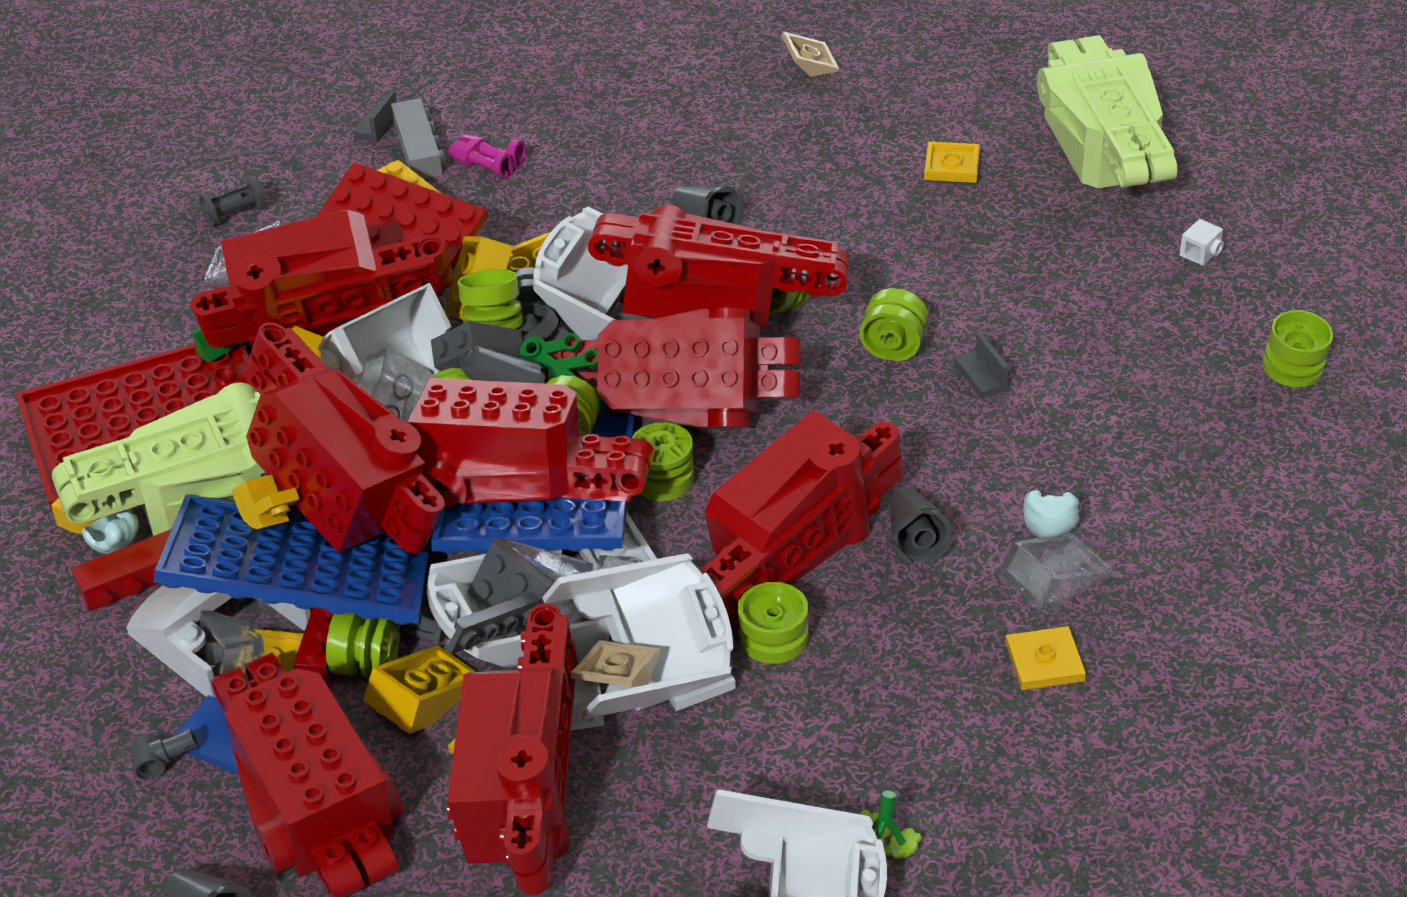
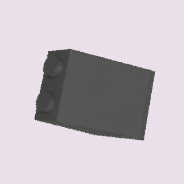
(450, 346)

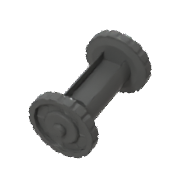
(232, 201)

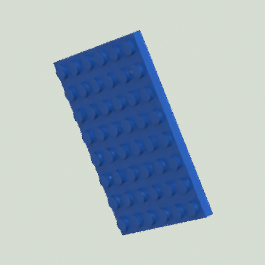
(541, 523)
(289, 564)

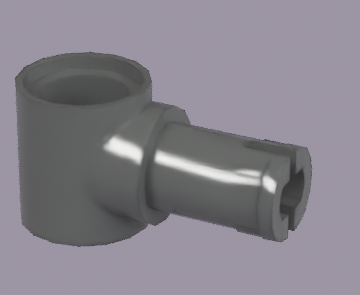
(152, 754)

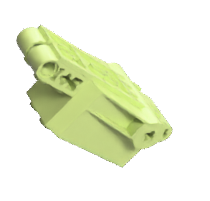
(1105, 114)
(184, 453)

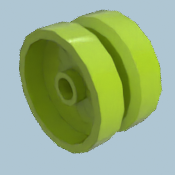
(893, 324)
(773, 622)

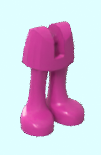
(475, 150)

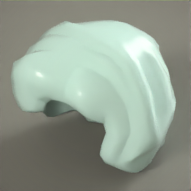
(1050, 514)
(112, 531)

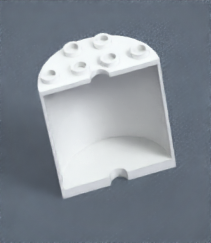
(402, 325)

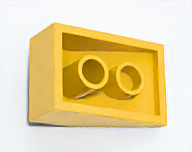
(416, 688)

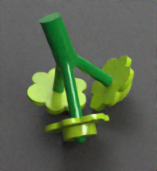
(901, 843)

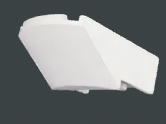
(573, 281)
(450, 600)
(661, 607)
(169, 630)
(808, 846)

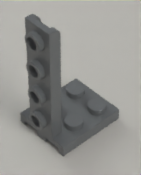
(508, 590)

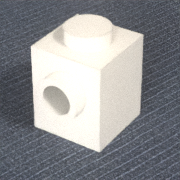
(1201, 242)
(584, 694)

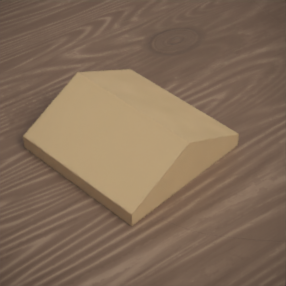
(810, 54)
(617, 664)

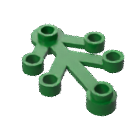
(560, 366)

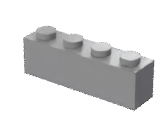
(418, 138)

